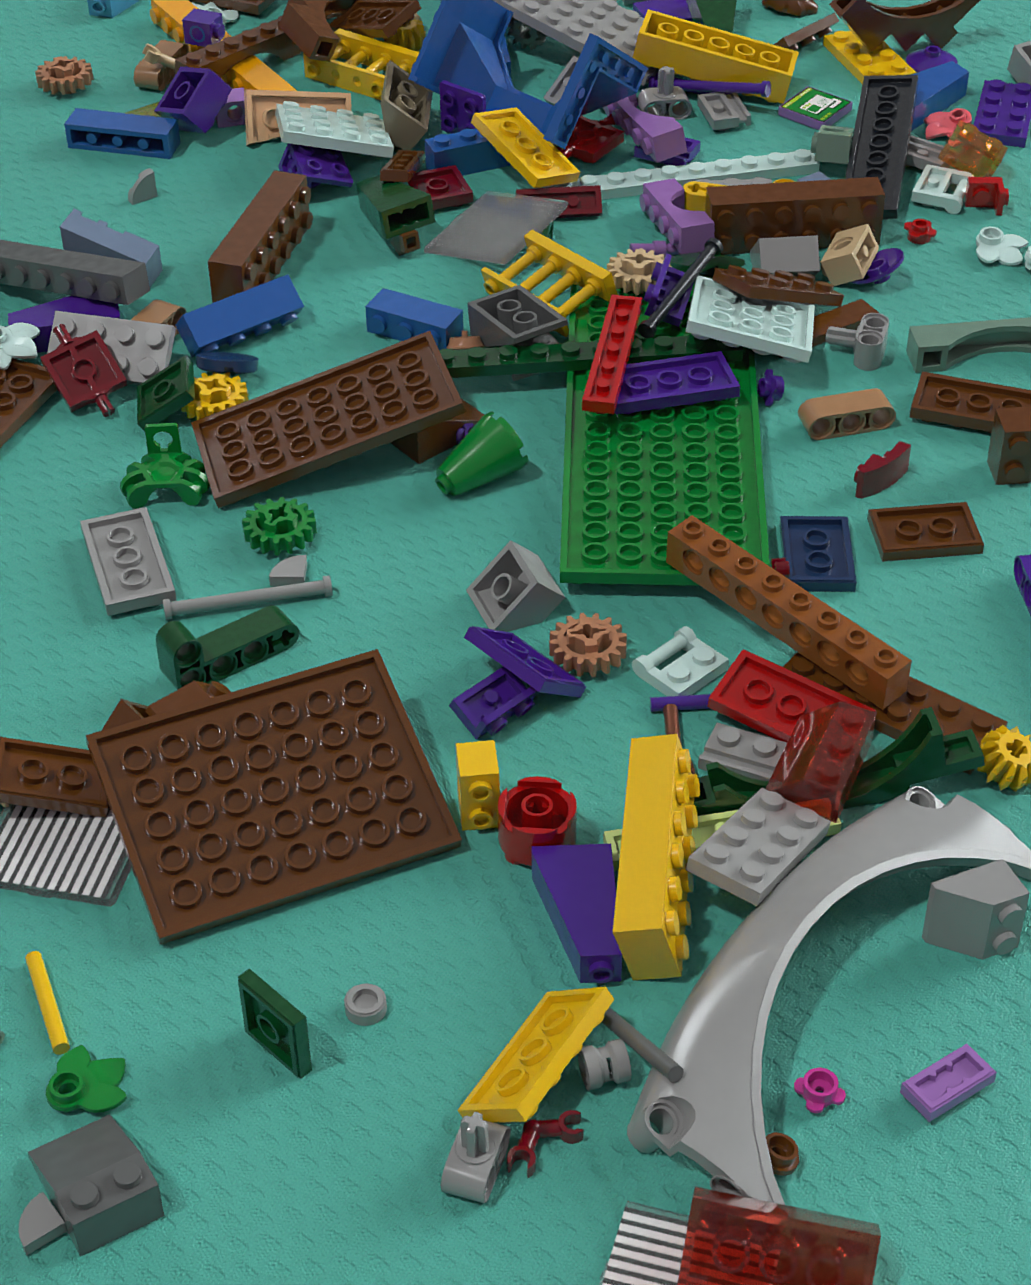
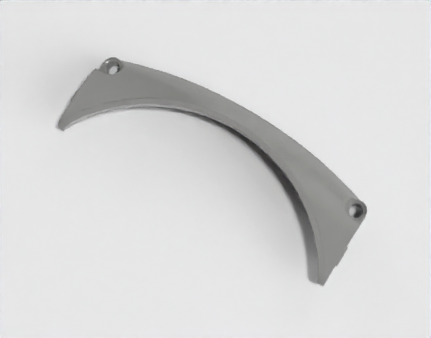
(722, 1026)

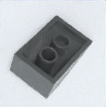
(511, 317)
(98, 1184)

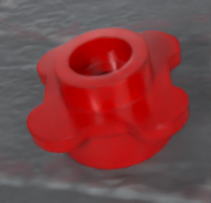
(920, 231)

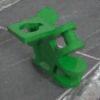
(164, 470)

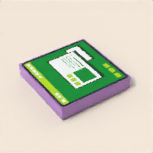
(815, 108)

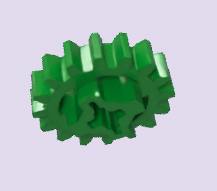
(279, 526)

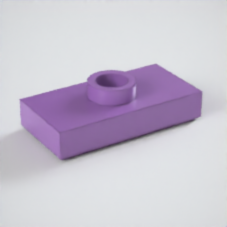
(948, 1082)

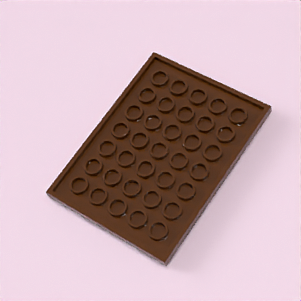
(270, 794)

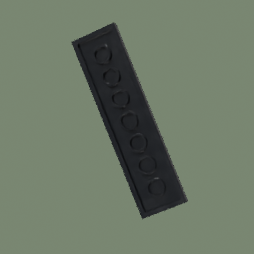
(884, 134)

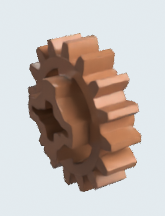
(64, 75)
(588, 644)

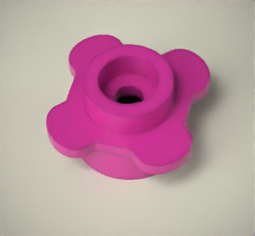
(819, 1080)

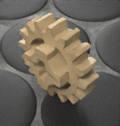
(634, 269)

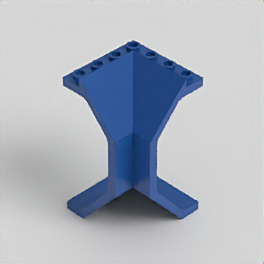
(467, 51)

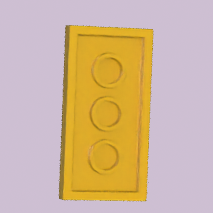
(862, 61)
(525, 148)
(537, 1055)

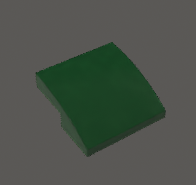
(684, 261)

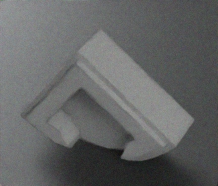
(143, 188)
(289, 571)
(39, 1224)

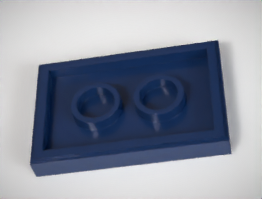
(818, 552)

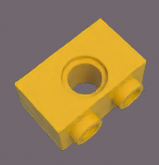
(477, 784)

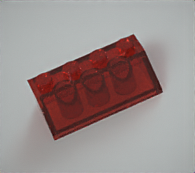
(772, 1243)

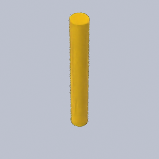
(47, 1003)

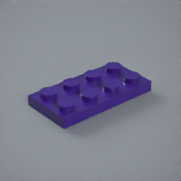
(1005, 112)
(676, 382)

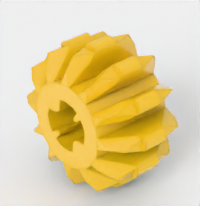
(409, 35)
(1007, 758)

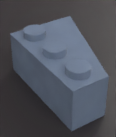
(96, 238)

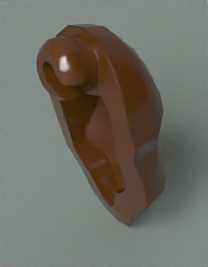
(793, 7)

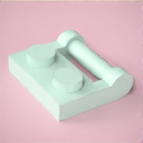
(933, 186)
(687, 673)

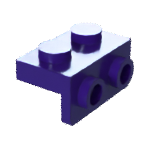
(666, 279)
(492, 702)

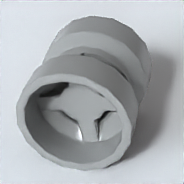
(604, 1064)

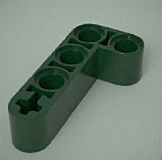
(224, 649)

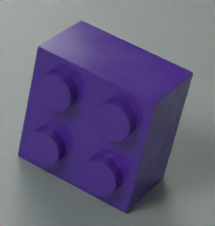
(194, 99)

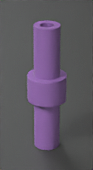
(659, 247)

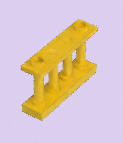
(359, 50)
(555, 260)

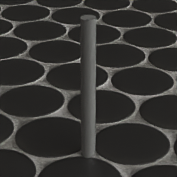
(642, 1046)

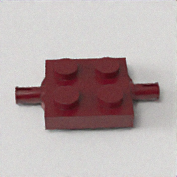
(83, 370)

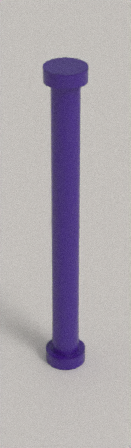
(717, 86)

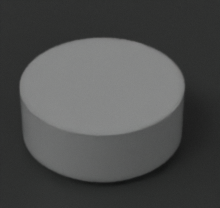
(365, 1004)

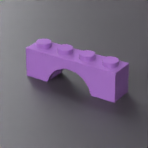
(683, 228)

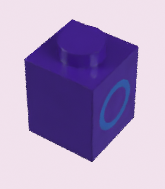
(203, 27)

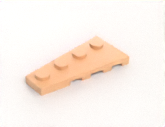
(261, 108)

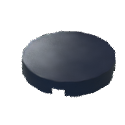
(226, 361)

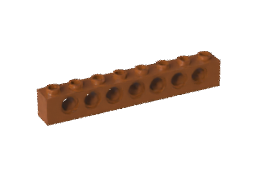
(789, 612)

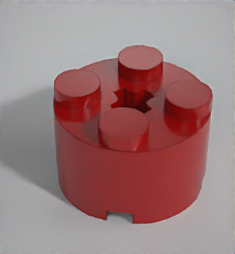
(535, 815)

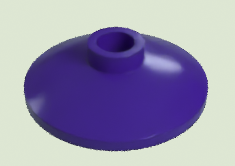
(928, 58)
(883, 265)

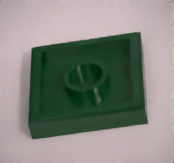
(165, 392)
(275, 1023)

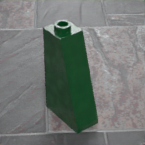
(713, 13)
(394, 206)

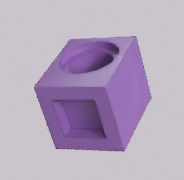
(232, 117)

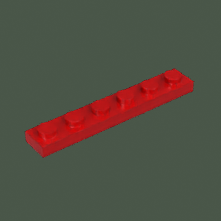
(612, 354)

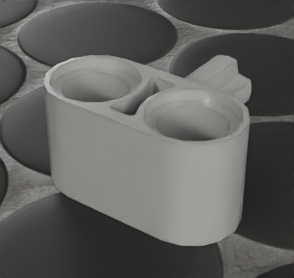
(665, 97)
(868, 340)
(475, 1158)

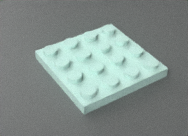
(333, 129)
(750, 322)

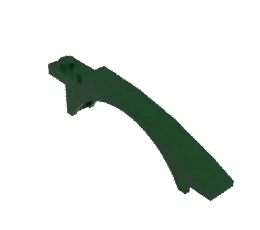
(913, 757)

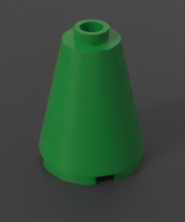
(481, 457)

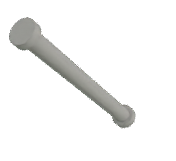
(247, 597)

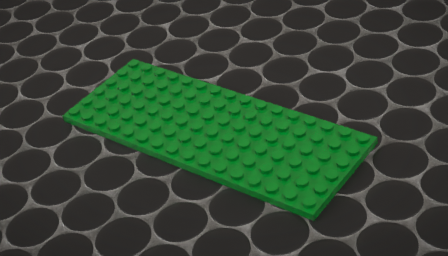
(653, 469)

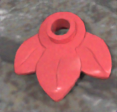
(943, 122)

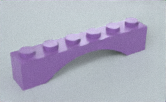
(657, 135)

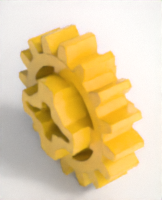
(215, 394)

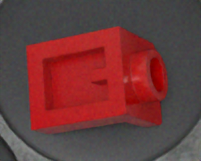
(986, 193)

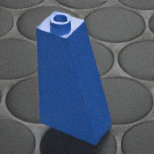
(938, 90)

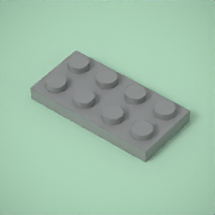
(136, 346)
(127, 561)
(758, 846)

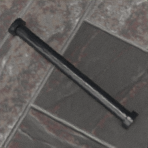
(648, 328)

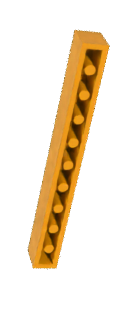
(248, 73)

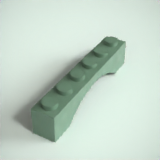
(944, 345)

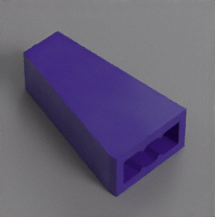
(43, 315)
(580, 900)

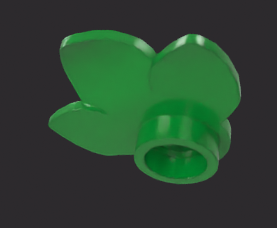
(90, 1082)

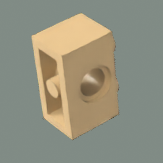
(849, 255)

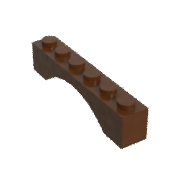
(230, 51)

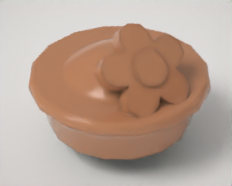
(464, 342)

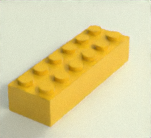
(713, 54)
(654, 857)

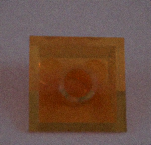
(972, 150)

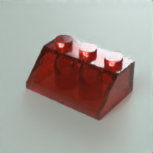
(824, 758)

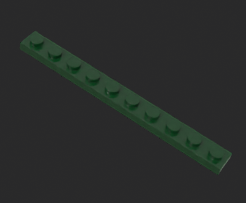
(572, 355)

